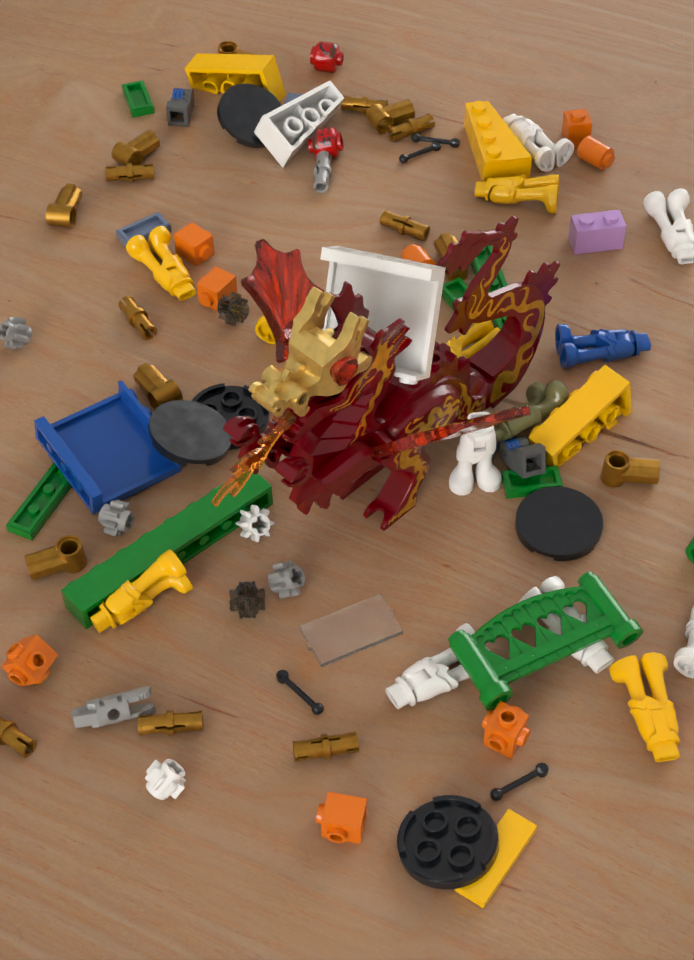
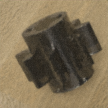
(233, 308)
(247, 600)

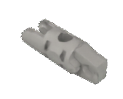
(113, 708)

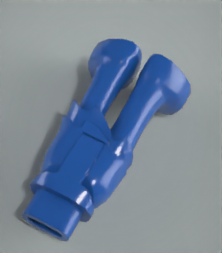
(607, 345)

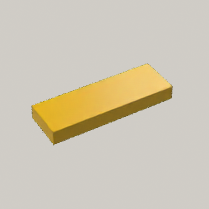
(514, 836)

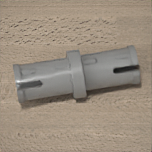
(322, 172)

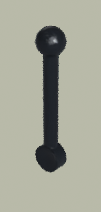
(453, 142)
(436, 146)
(283, 677)
(541, 770)

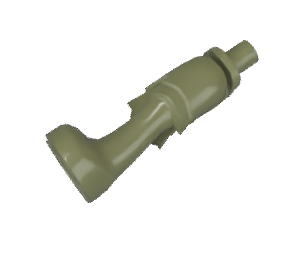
(541, 403)

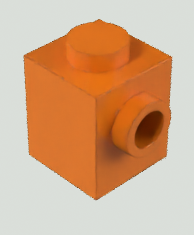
(576, 125)
(194, 244)
(214, 286)
(342, 818)

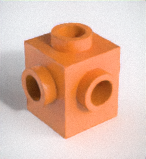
(29, 661)
(506, 729)

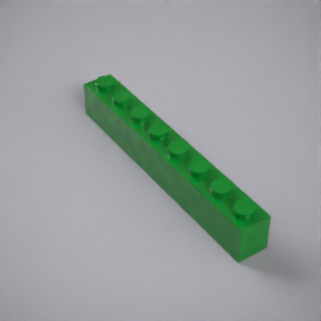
(185, 534)

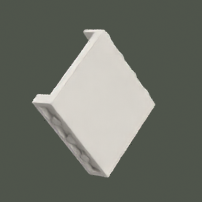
(392, 291)

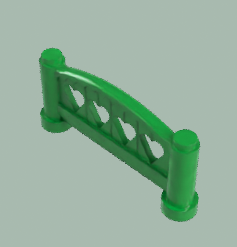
(494, 673)

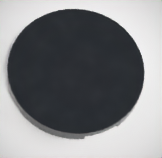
(242, 109)
(233, 402)
(189, 433)
(559, 523)
(448, 842)

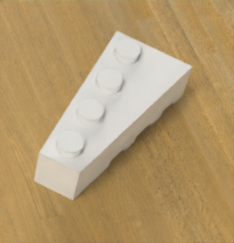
(292, 124)

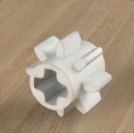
(258, 529)
(165, 779)

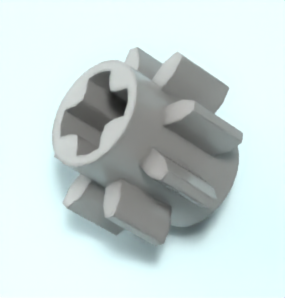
(15, 332)
(116, 518)
(286, 579)

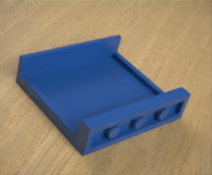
(106, 449)

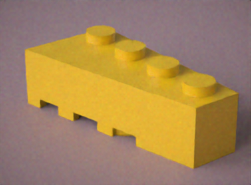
(221, 71)
(494, 144)
(583, 416)

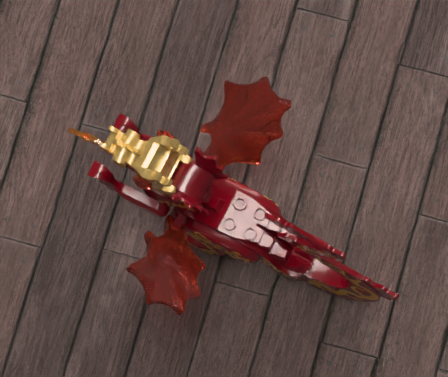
(337, 395)

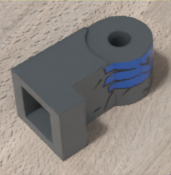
(180, 104)
(519, 454)

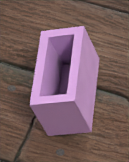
(597, 231)

